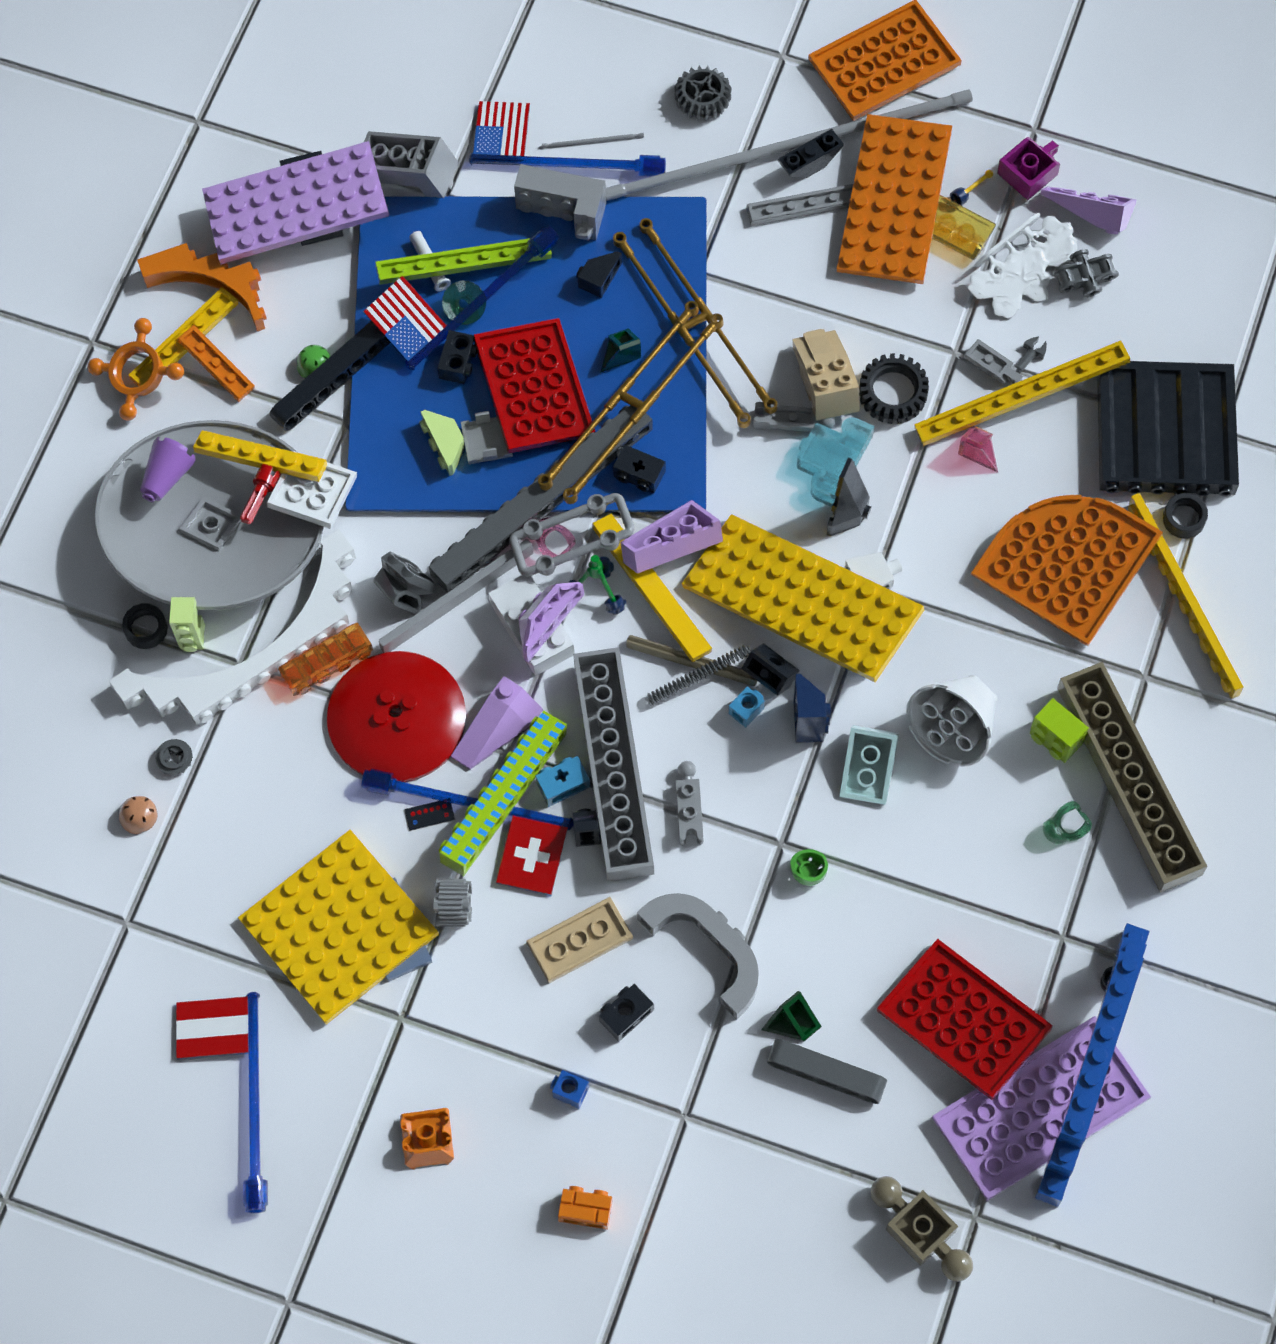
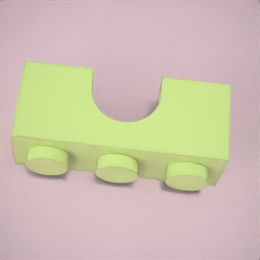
(186, 624)

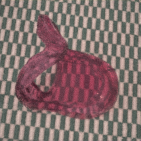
(561, 529)

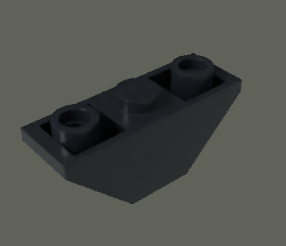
(812, 155)

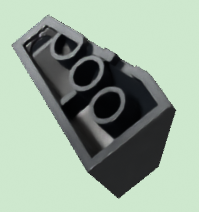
(850, 502)

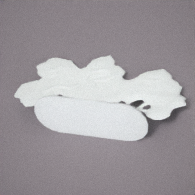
(1023, 270)

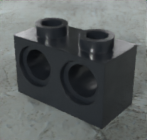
(452, 356)

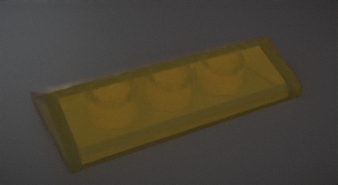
(961, 228)

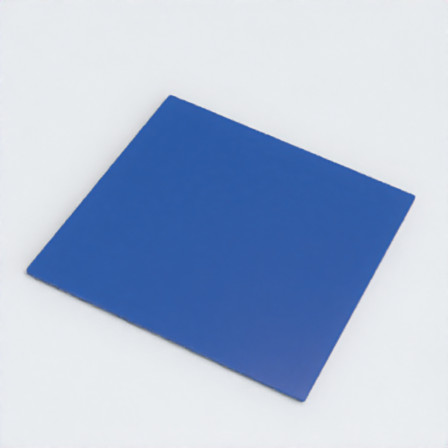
(385, 436)

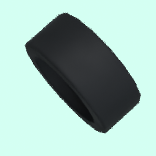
(1192, 501)
(149, 641)

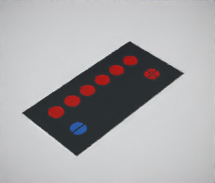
(429, 814)

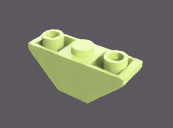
(444, 439)

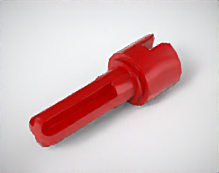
(263, 484)

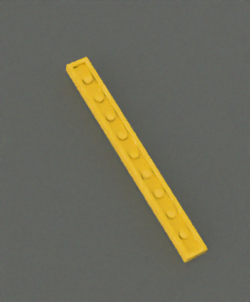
(1022, 393)
(1189, 605)

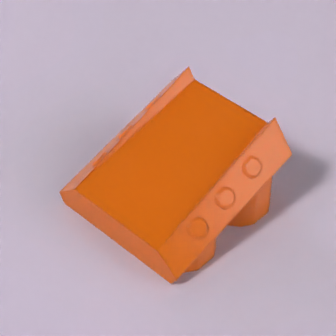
(427, 1138)

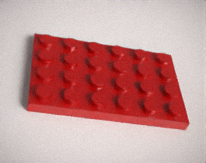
(533, 385)
(964, 1019)

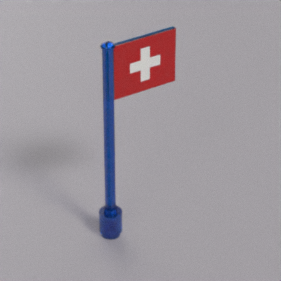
(532, 842)

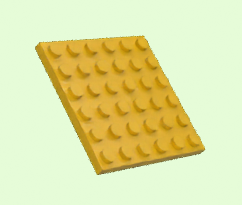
(338, 926)

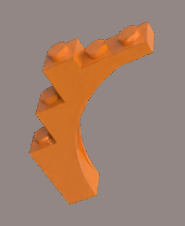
(182, 265)

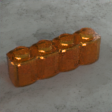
(323, 660)

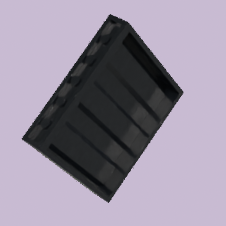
(1168, 428)

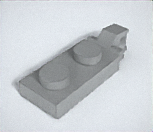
(992, 363)

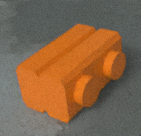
(585, 1207)

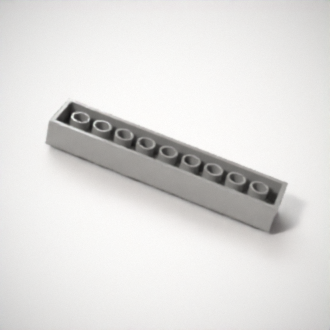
(613, 764)

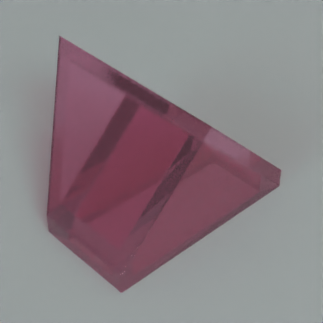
(978, 447)

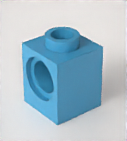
(743, 715)

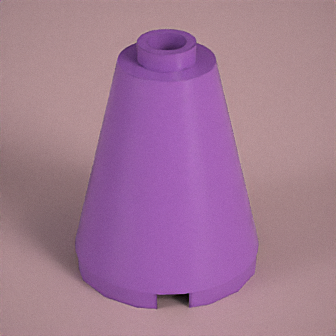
(164, 468)

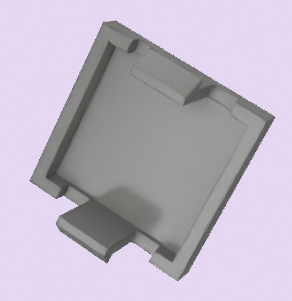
(484, 439)

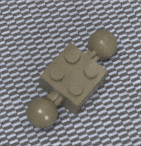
(922, 1228)

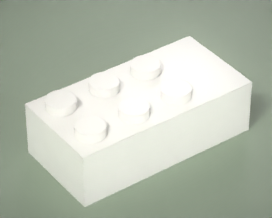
(509, 603)

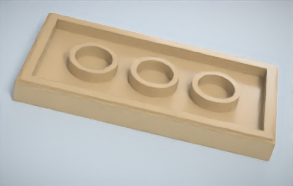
(579, 939)

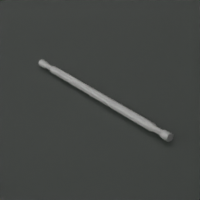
(591, 140)

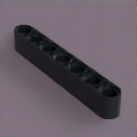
(328, 377)

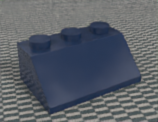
(810, 711)

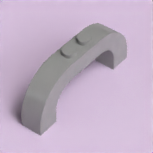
(715, 926)

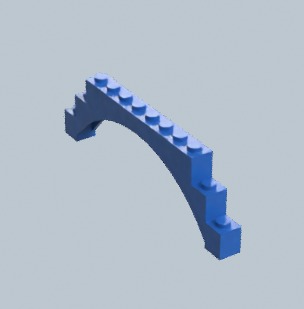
(1094, 1065)

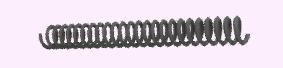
(698, 674)

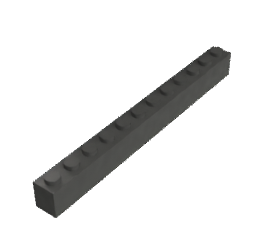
(532, 502)

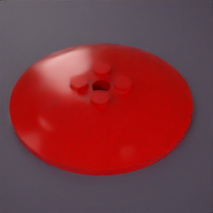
(403, 745)

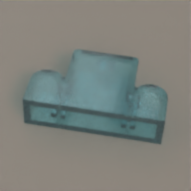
(826, 453)

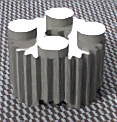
(453, 902)

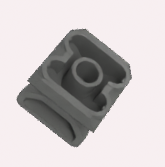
(403, 582)

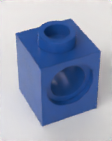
(577, 1096)

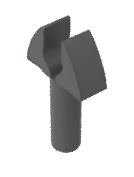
(1031, 353)

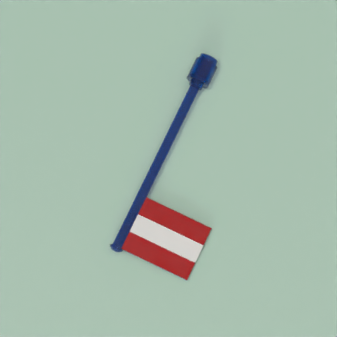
(228, 1029)

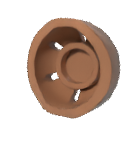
(138, 809)

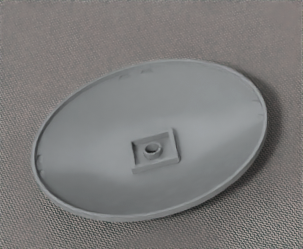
(166, 542)

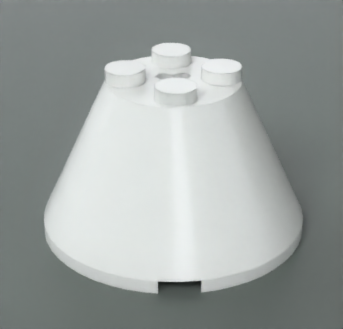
(953, 719)

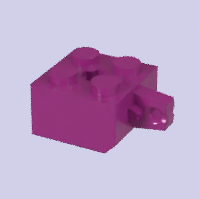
(1029, 166)

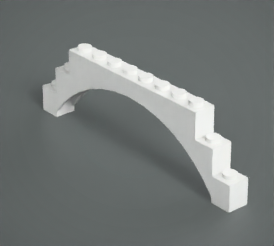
(216, 691)

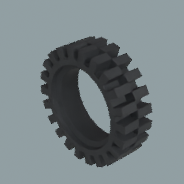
(893, 365)

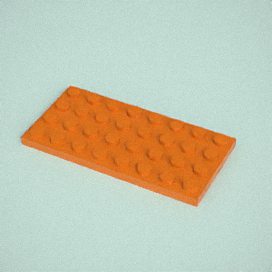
(894, 199)

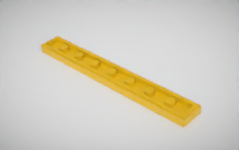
(659, 599)

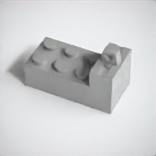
(413, 161)
(562, 197)

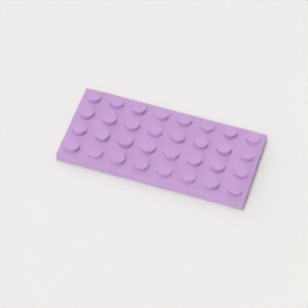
(295, 202)
(1017, 1129)

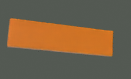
(216, 363)

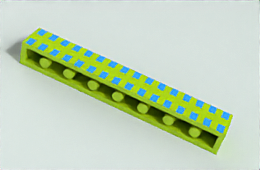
(502, 793)

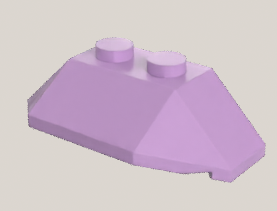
(546, 615)

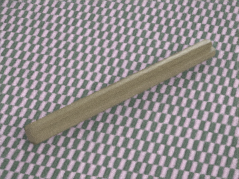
(680, 657)

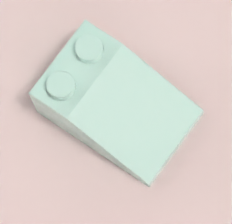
(869, 764)

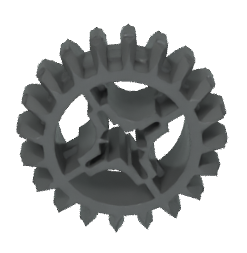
(699, 85)

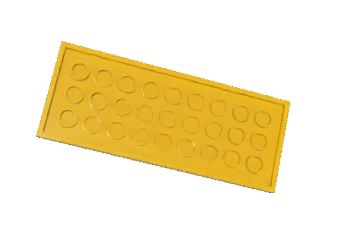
(804, 598)

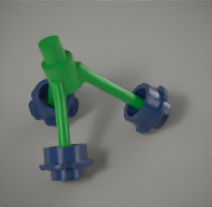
(602, 569)

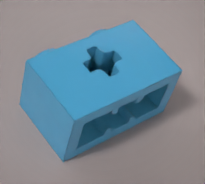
(556, 790)

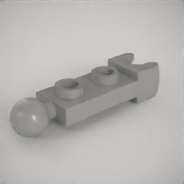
(788, 418)
(689, 803)

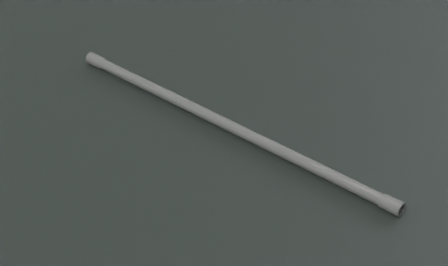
(623, 189)

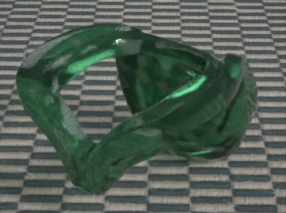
(1056, 834)

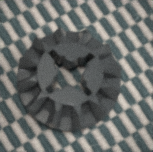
(177, 747)

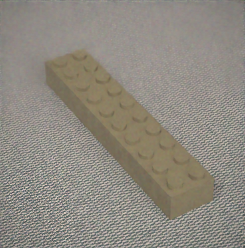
(1132, 778)

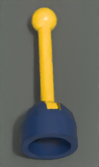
(961, 195)

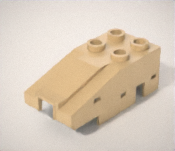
(826, 374)

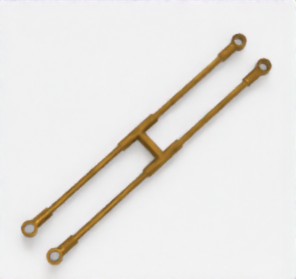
(703, 316)
(621, 394)

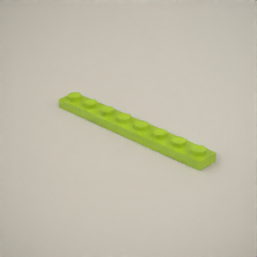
(453, 261)

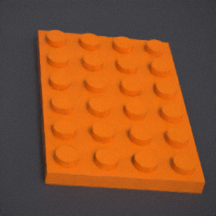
(884, 60)

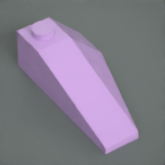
(1104, 212)
(500, 719)

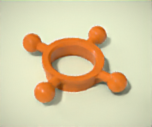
(96, 367)

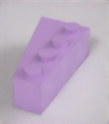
(671, 537)

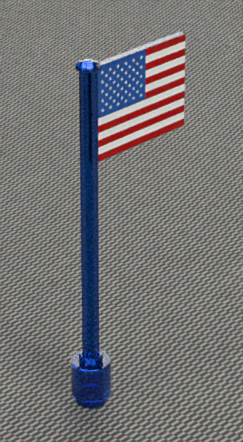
(503, 137)
(413, 324)

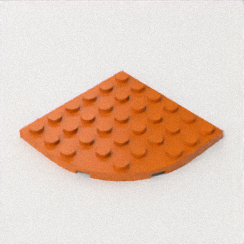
(1068, 560)

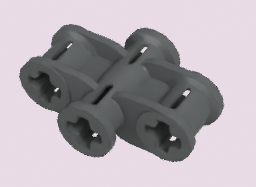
(1085, 273)

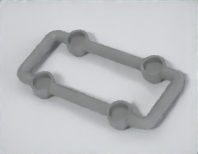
(609, 539)

